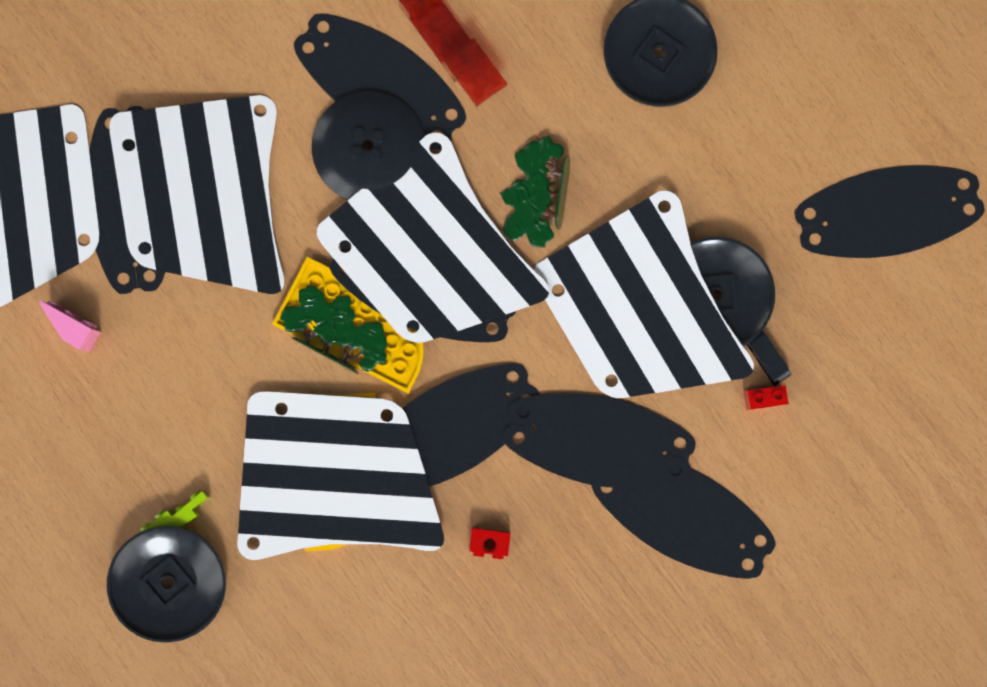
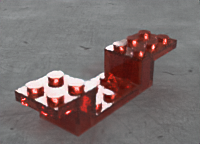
(454, 49)

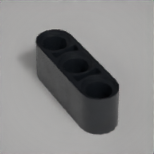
(769, 359)

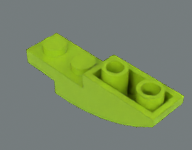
(183, 515)

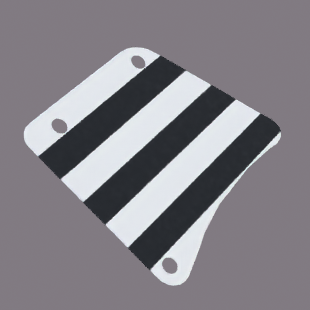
(200, 190)
(43, 198)
(430, 250)
(642, 305)
(332, 476)

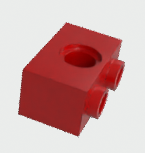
(766, 397)
(501, 539)

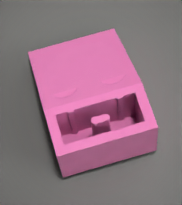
(73, 331)

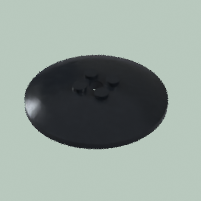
(665, 25)
(350, 123)
(742, 280)
(161, 611)

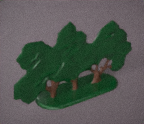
(532, 195)
(336, 327)

